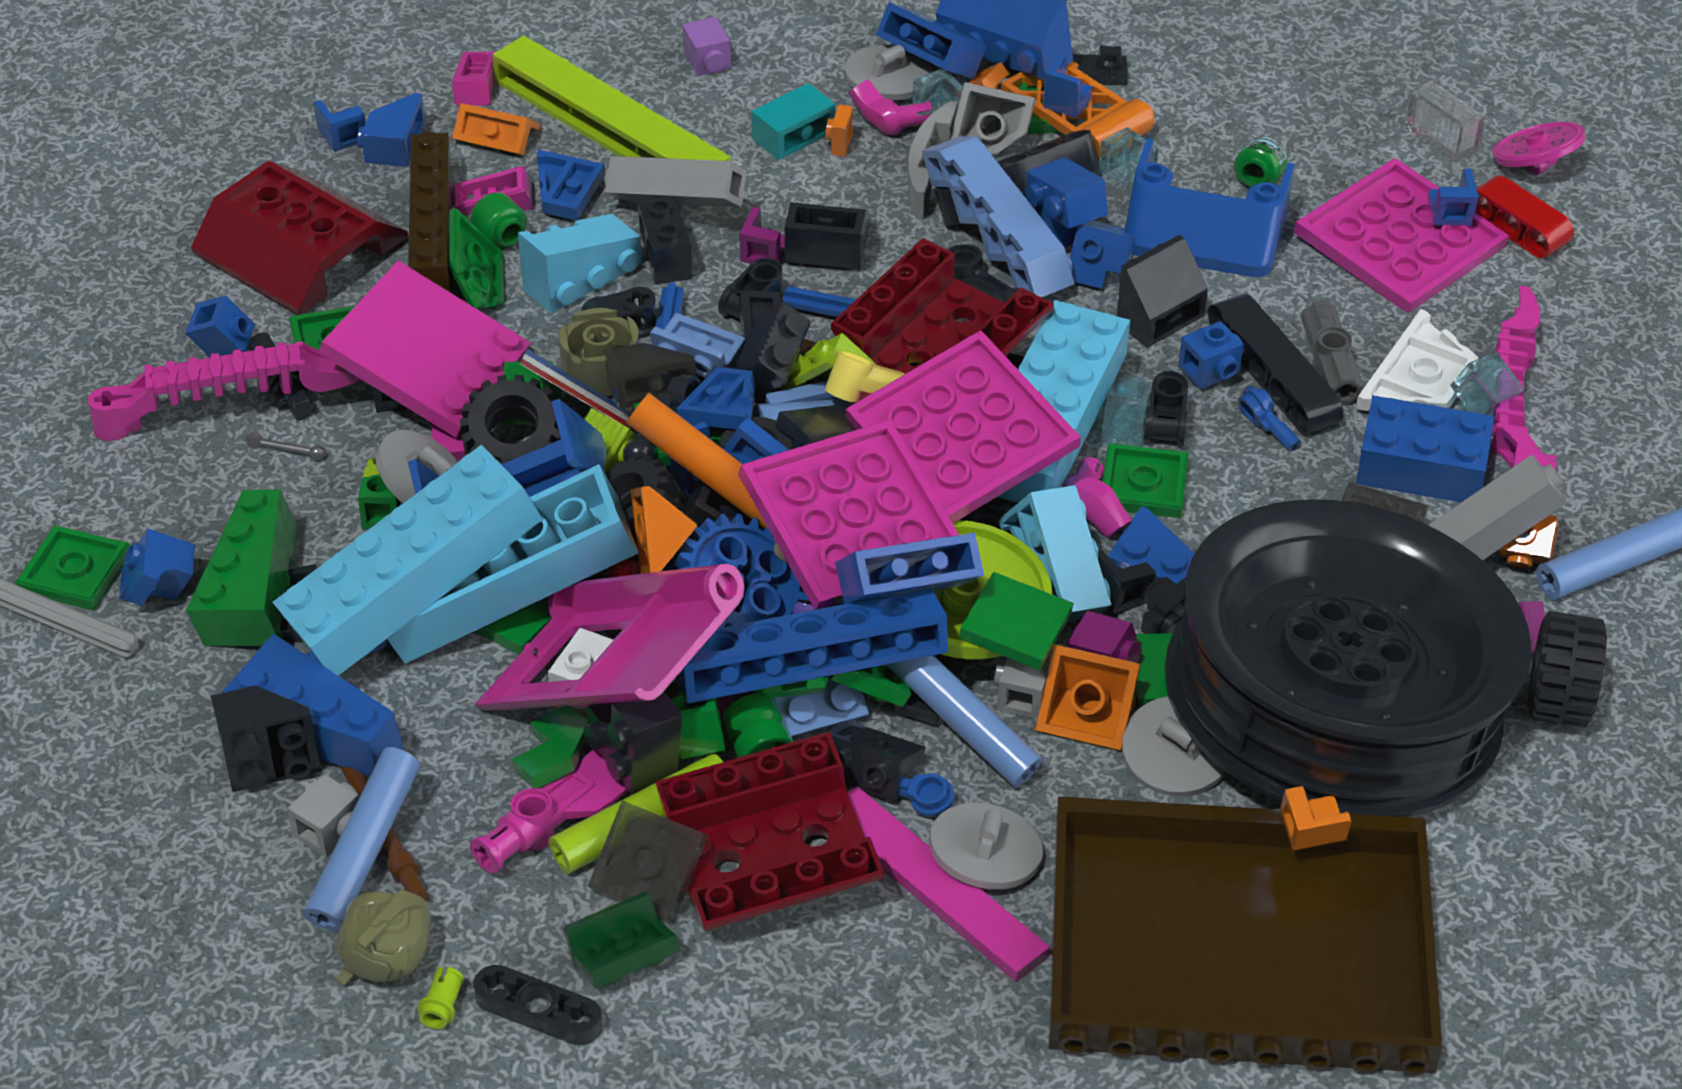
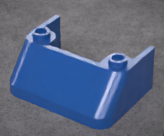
(1219, 229)
(576, 452)

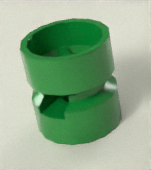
(754, 725)

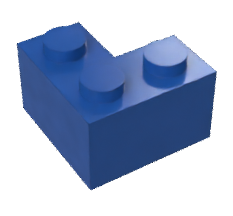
(1065, 197)

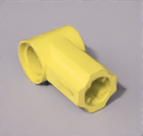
(857, 377)

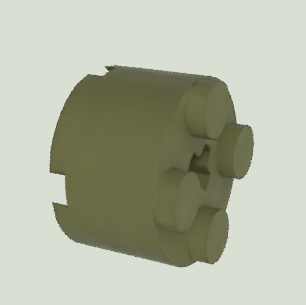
(585, 340)

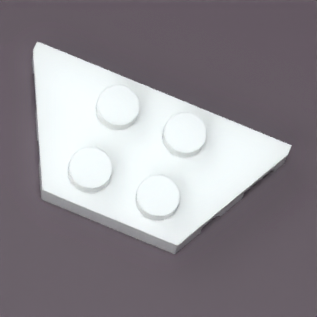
(1419, 367)

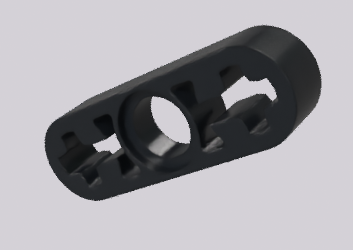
(523, 989)

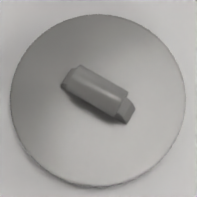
(888, 69)
(404, 446)
(1164, 755)
(986, 845)

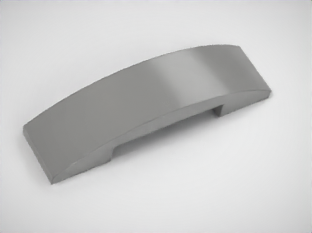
(932, 132)

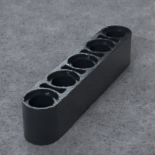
(1075, 146)
(1279, 365)

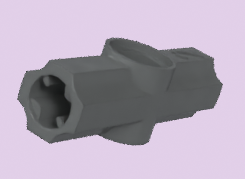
(1332, 350)

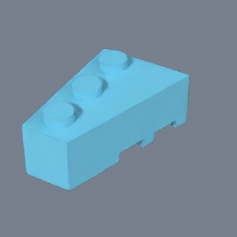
(576, 259)
(1057, 531)

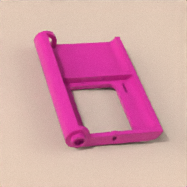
(663, 626)

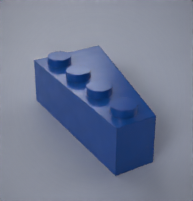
(346, 722)

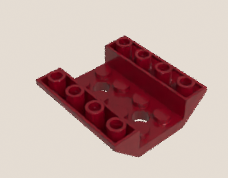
(276, 239)
(915, 308)
(760, 816)

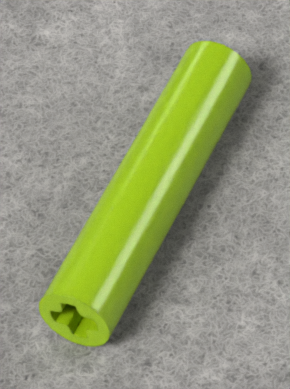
(585, 840)

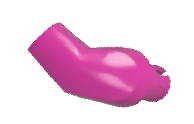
(884, 113)
(1101, 502)

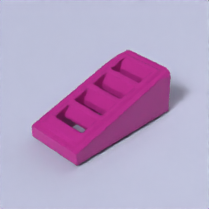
(475, 83)
(511, 182)

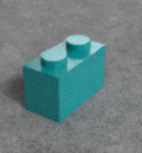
(792, 121)

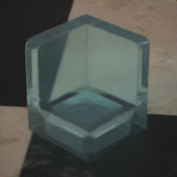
(937, 88)
(1121, 156)
(1486, 384)

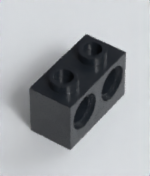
(665, 240)

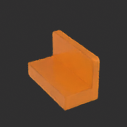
(493, 129)

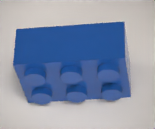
(1424, 449)

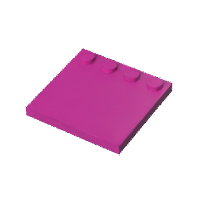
(1389, 240)
(422, 346)
(970, 424)
(843, 499)

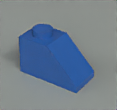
(389, 131)

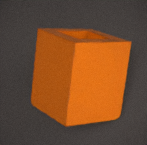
(1314, 820)

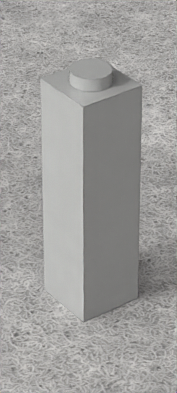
(685, 179)
(1504, 508)

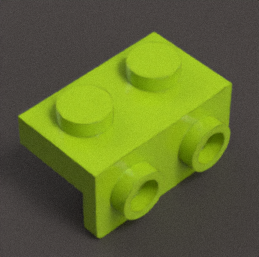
(818, 362)

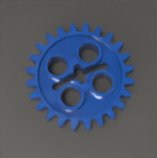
(772, 590)

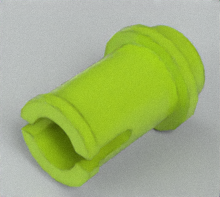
(437, 1007)

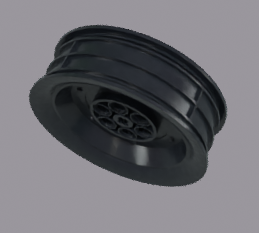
(1346, 657)

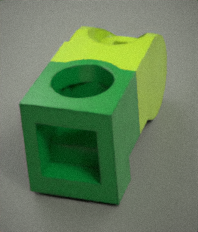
(374, 497)

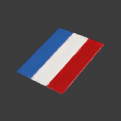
(575, 387)

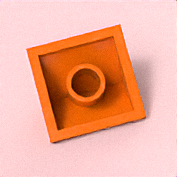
(658, 529)
(1088, 696)

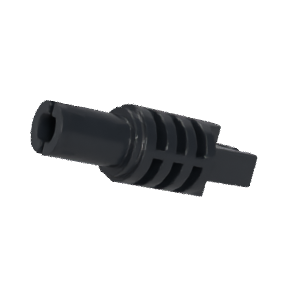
(298, 400)

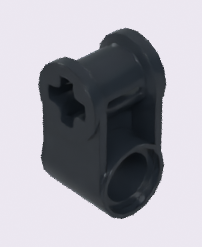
(761, 275)
(625, 306)
(1167, 409)

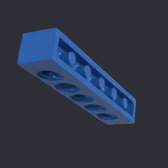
(816, 644)

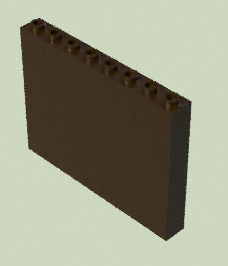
(1230, 946)

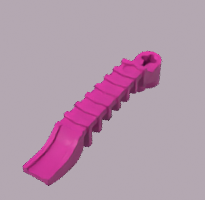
(1517, 348)
(120, 408)

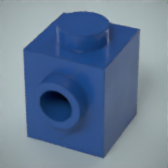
(220, 327)

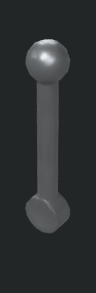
(256, 441)

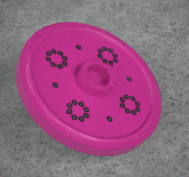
(1539, 145)

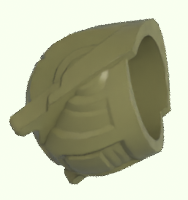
(383, 936)

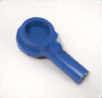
(1257, 408)
(928, 794)

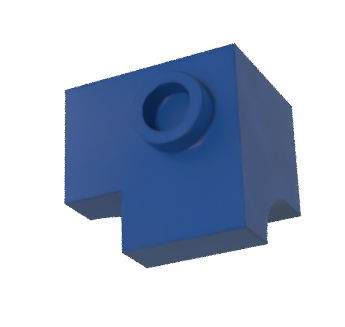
(1098, 251)
(156, 567)

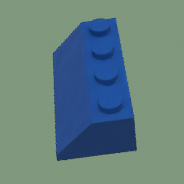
(1017, 32)

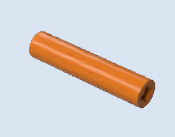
(693, 452)

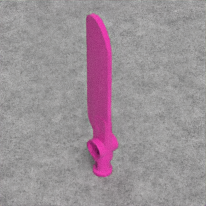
(539, 811)

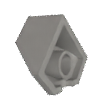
(992, 116)

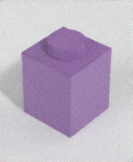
(706, 46)

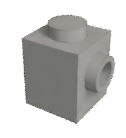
(1020, 686)
(322, 813)

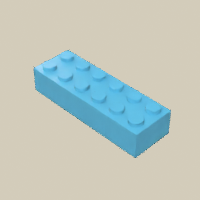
(1073, 369)
(577, 538)
(408, 560)

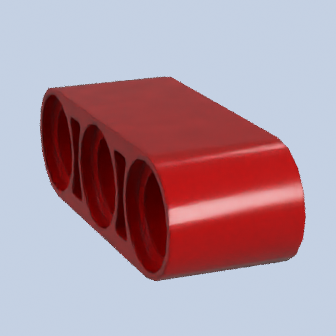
(1523, 217)

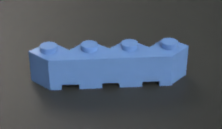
(1004, 216)

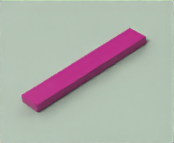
(959, 905)

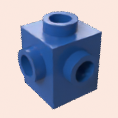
(1210, 355)

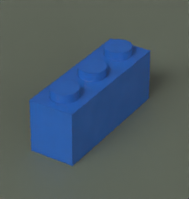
(931, 40)
(909, 567)

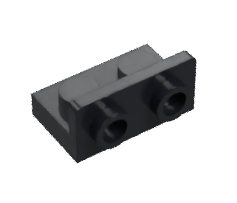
(875, 758)

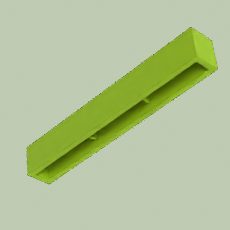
(593, 106)

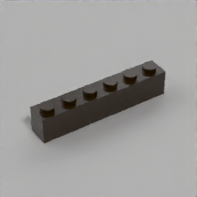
(430, 207)

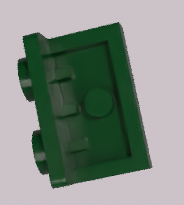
(619, 941)

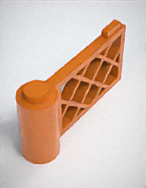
(1102, 122)

